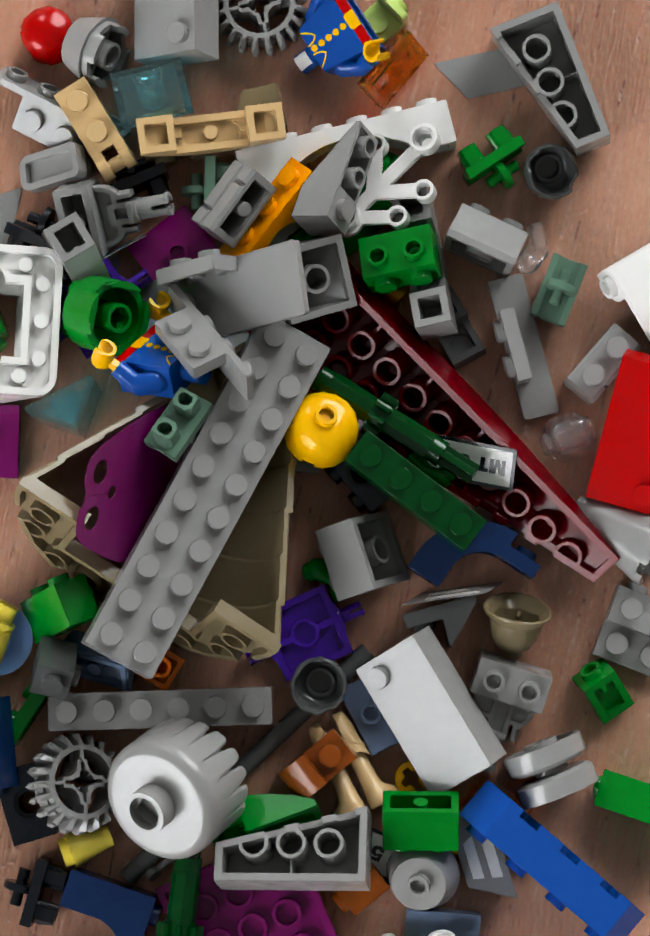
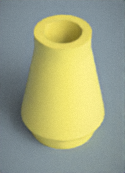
(83, 847)

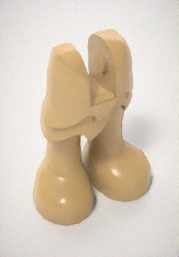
(369, 780)

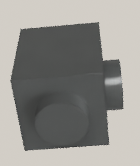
(54, 668)

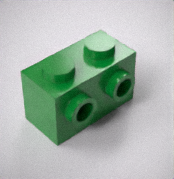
(400, 259)
(59, 606)
(420, 821)

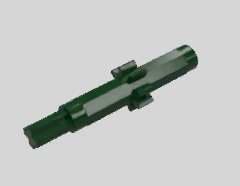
(384, 418)
(183, 899)

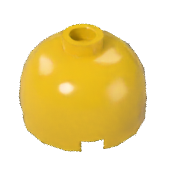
(322, 430)

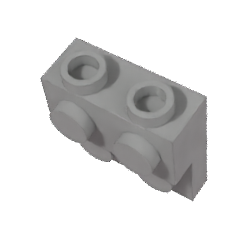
(626, 629)

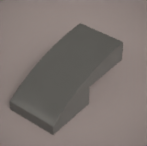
(464, 345)

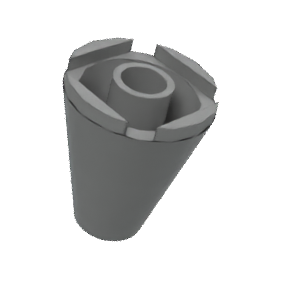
(625, 532)

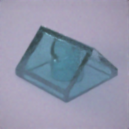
(151, 91)
(68, 408)

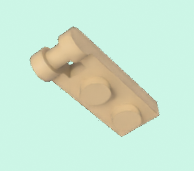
(95, 128)

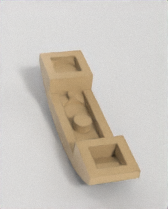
(211, 132)

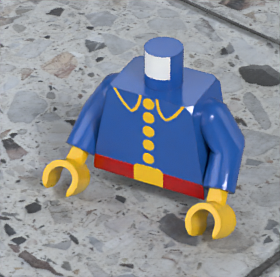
(339, 40)
(148, 363)

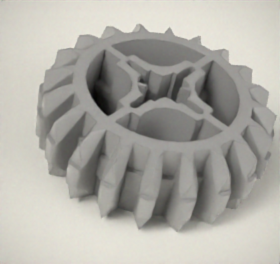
(265, 38)
(74, 813)

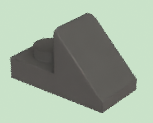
(452, 615)

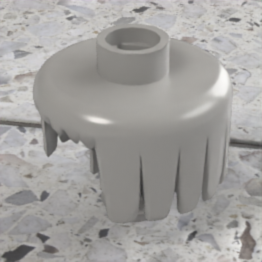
(176, 788)

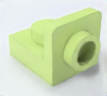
(387, 18)

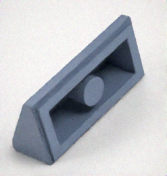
(99, 667)
(426, 921)

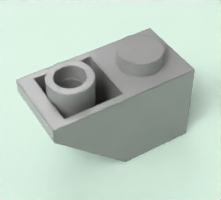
(75, 248)

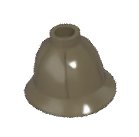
(516, 621)

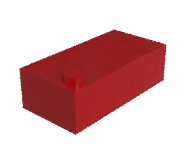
(623, 455)

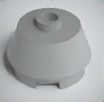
(95, 49)
(423, 878)

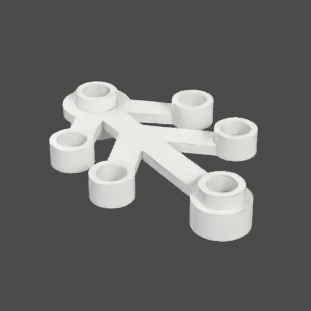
(382, 185)

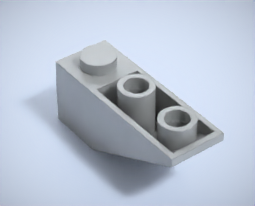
(334, 187)

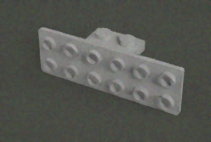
(239, 289)

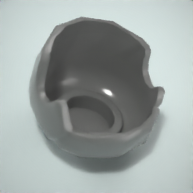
(550, 171)
(318, 685)

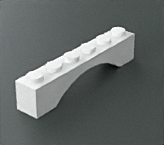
(392, 124)

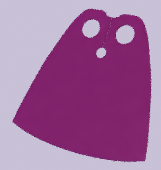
(139, 482)

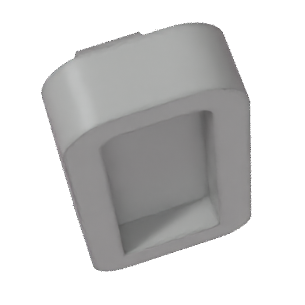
(55, 167)

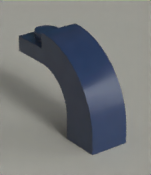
(438, 556)

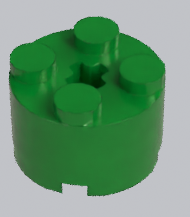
(104, 310)

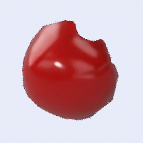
(44, 34)

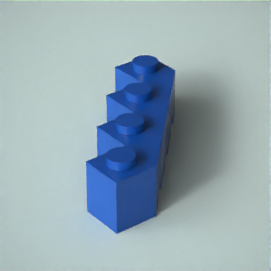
(550, 863)

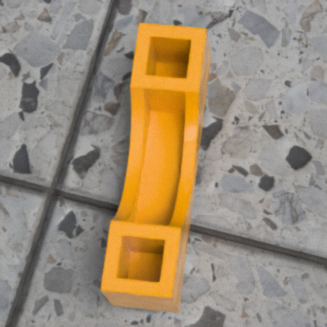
(275, 213)

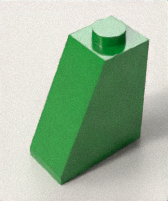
(623, 795)

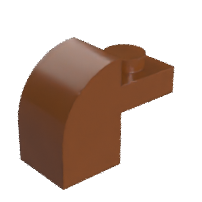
(317, 765)

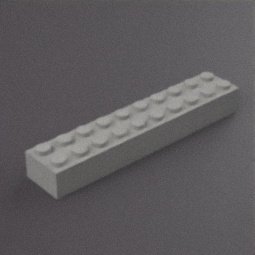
(204, 501)

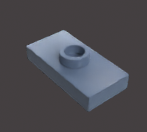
(368, 718)

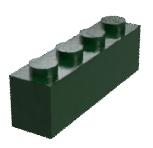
(414, 491)

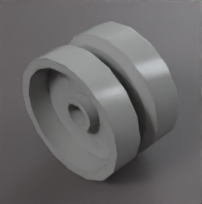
(552, 774)

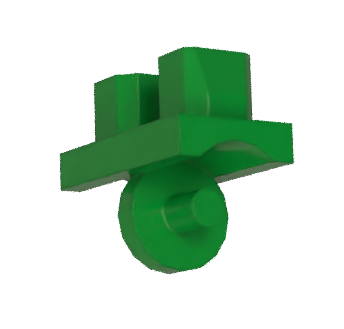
(478, 166)

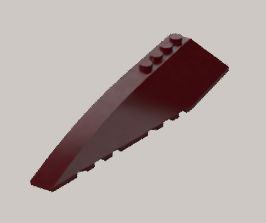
(387, 355)

